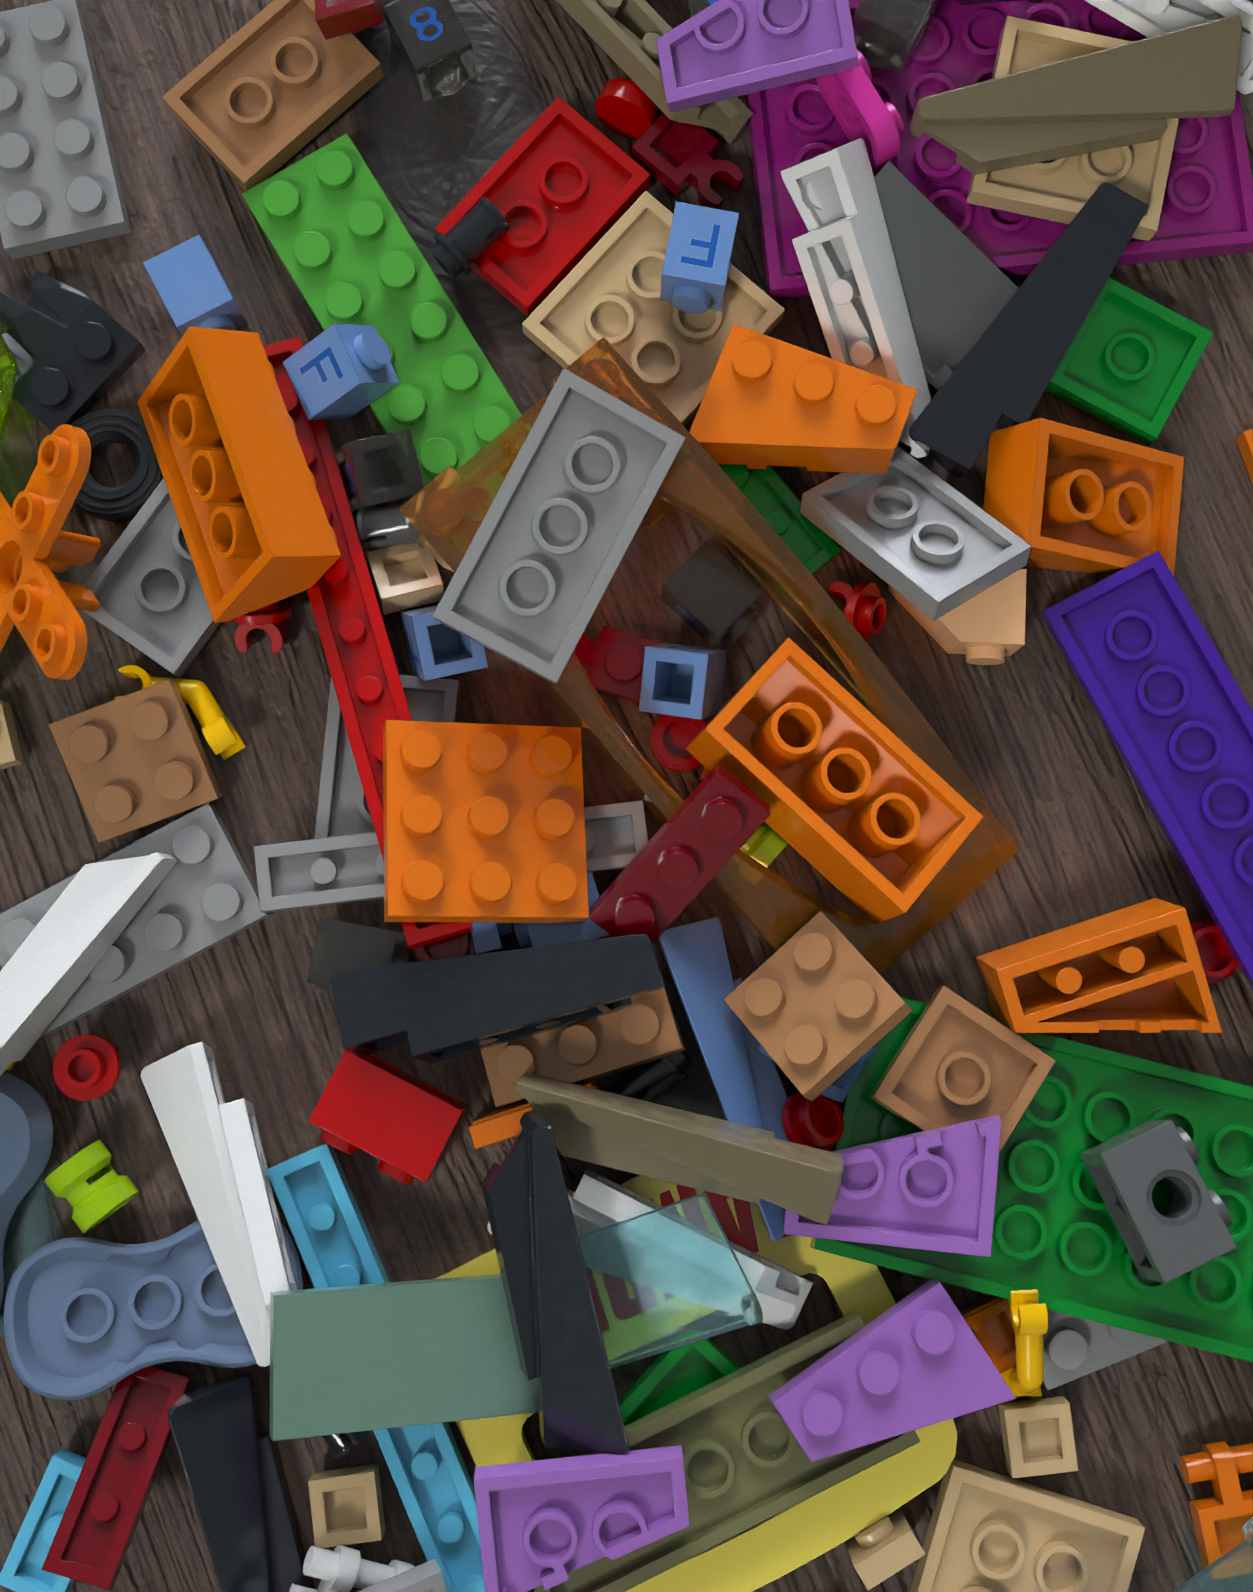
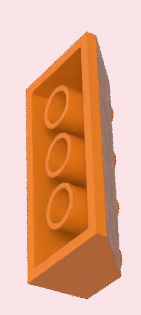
(236, 473)
(837, 783)

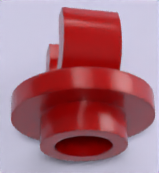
(863, 606)
(267, 618)
(86, 1067)

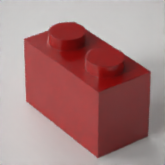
(387, 1116)

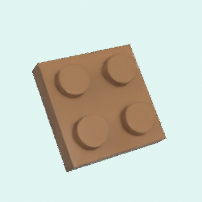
(135, 760)
(817, 1006)
(961, 1069)

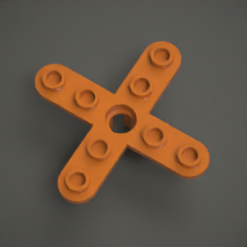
(36, 546)

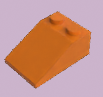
(1083, 496)

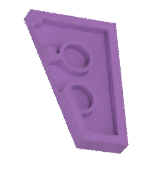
(754, 48)
(916, 1191)
(891, 1378)
(570, 1511)

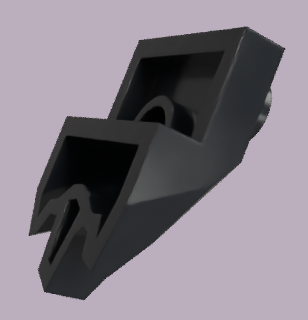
(63, 350)

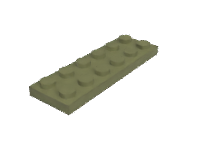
(736, 1461)

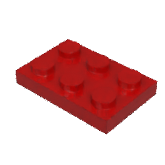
(559, 196)

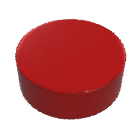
(625, 108)
(671, 738)

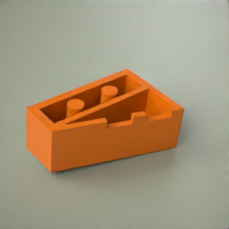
(798, 409)
(1104, 974)

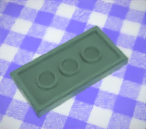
(393, 1357)

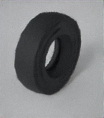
(121, 502)

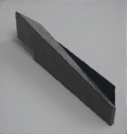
(1030, 336)
(489, 997)
(551, 1295)
(238, 1488)

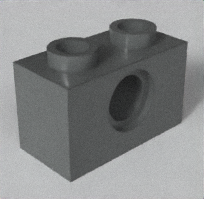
(1125, 1175)

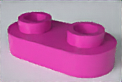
(863, 112)

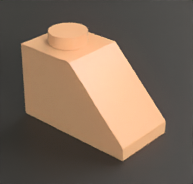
(982, 627)

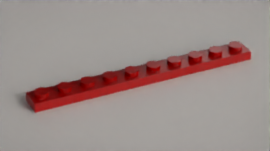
(353, 628)

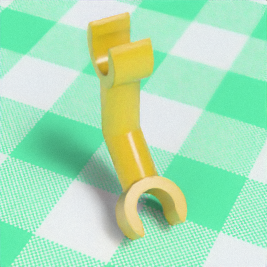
(215, 725)
(1029, 1324)

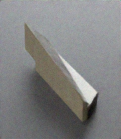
(629, 35)
(1087, 100)
(685, 1147)

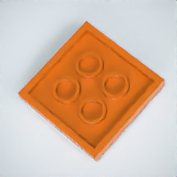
(483, 823)

